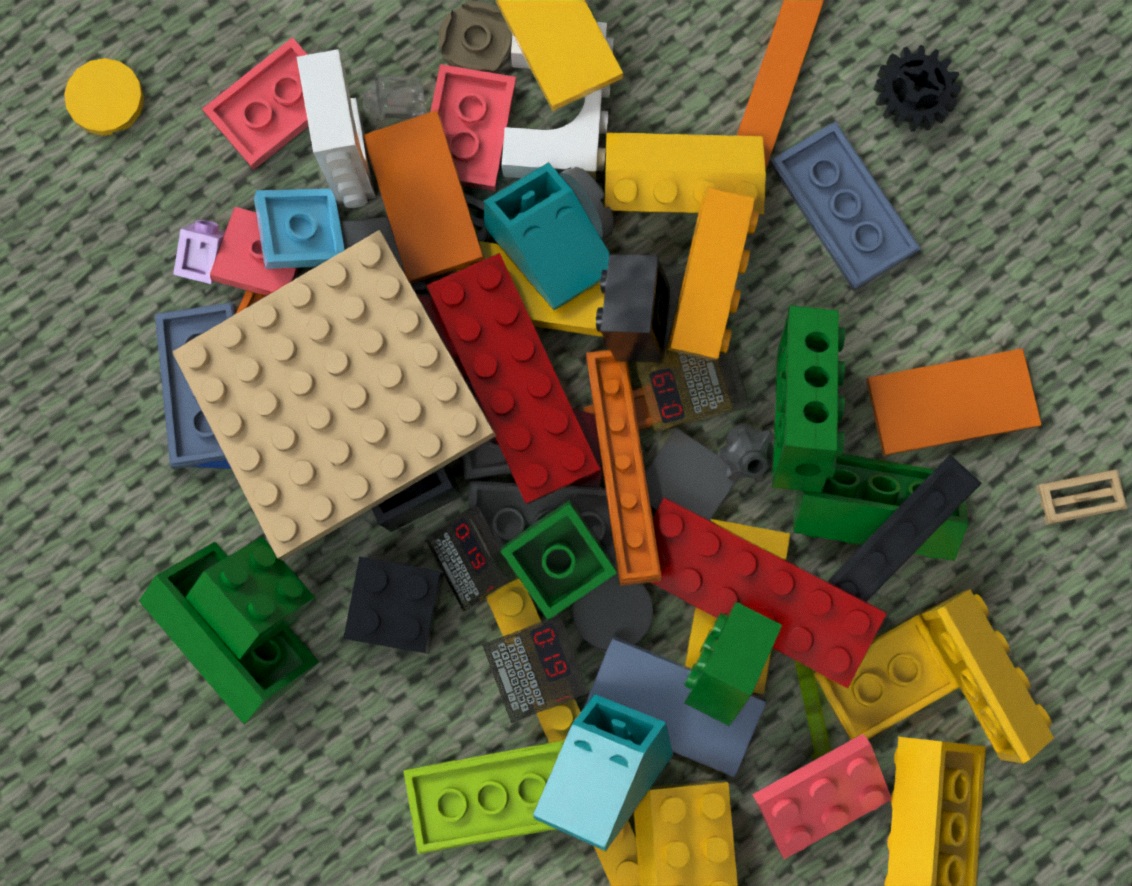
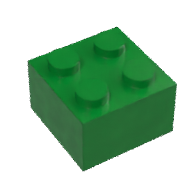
(558, 559)
(249, 597)
(730, 663)

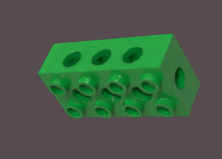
(808, 399)

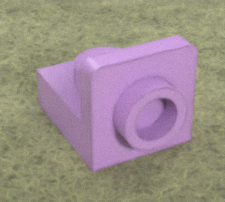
(198, 250)

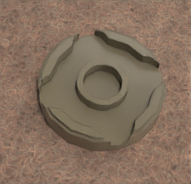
(478, 49)

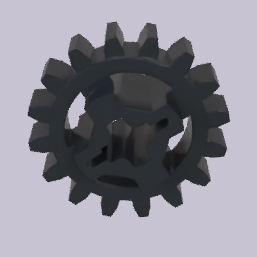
(930, 74)

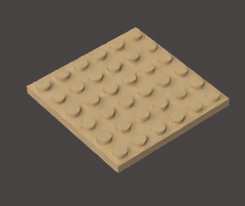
(332, 395)

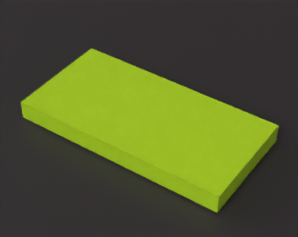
(479, 797)

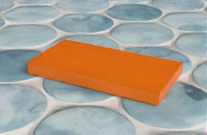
(423, 197)
(953, 402)

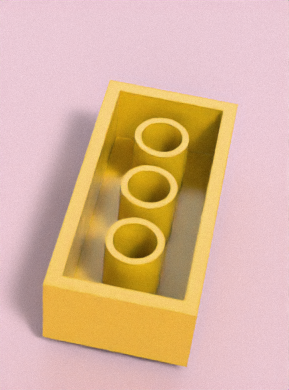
(686, 835)

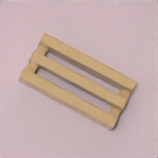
(1048, 503)

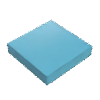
(298, 227)

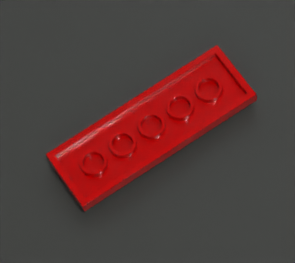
(513, 379)
(718, 567)

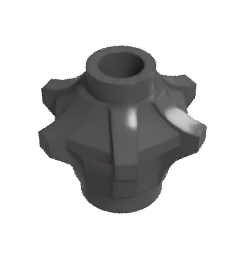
(747, 452)

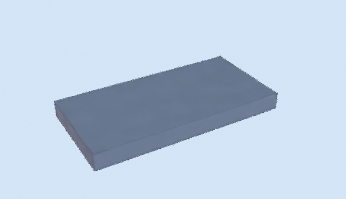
(844, 206)
(188, 431)
(656, 689)

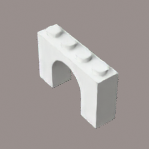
(336, 128)
(562, 147)

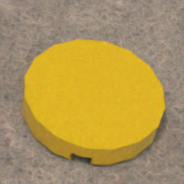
(104, 96)

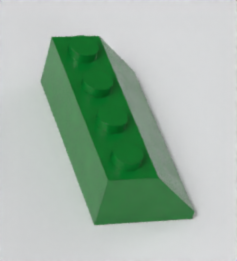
(863, 498)
(243, 684)

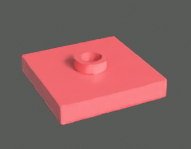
(241, 258)

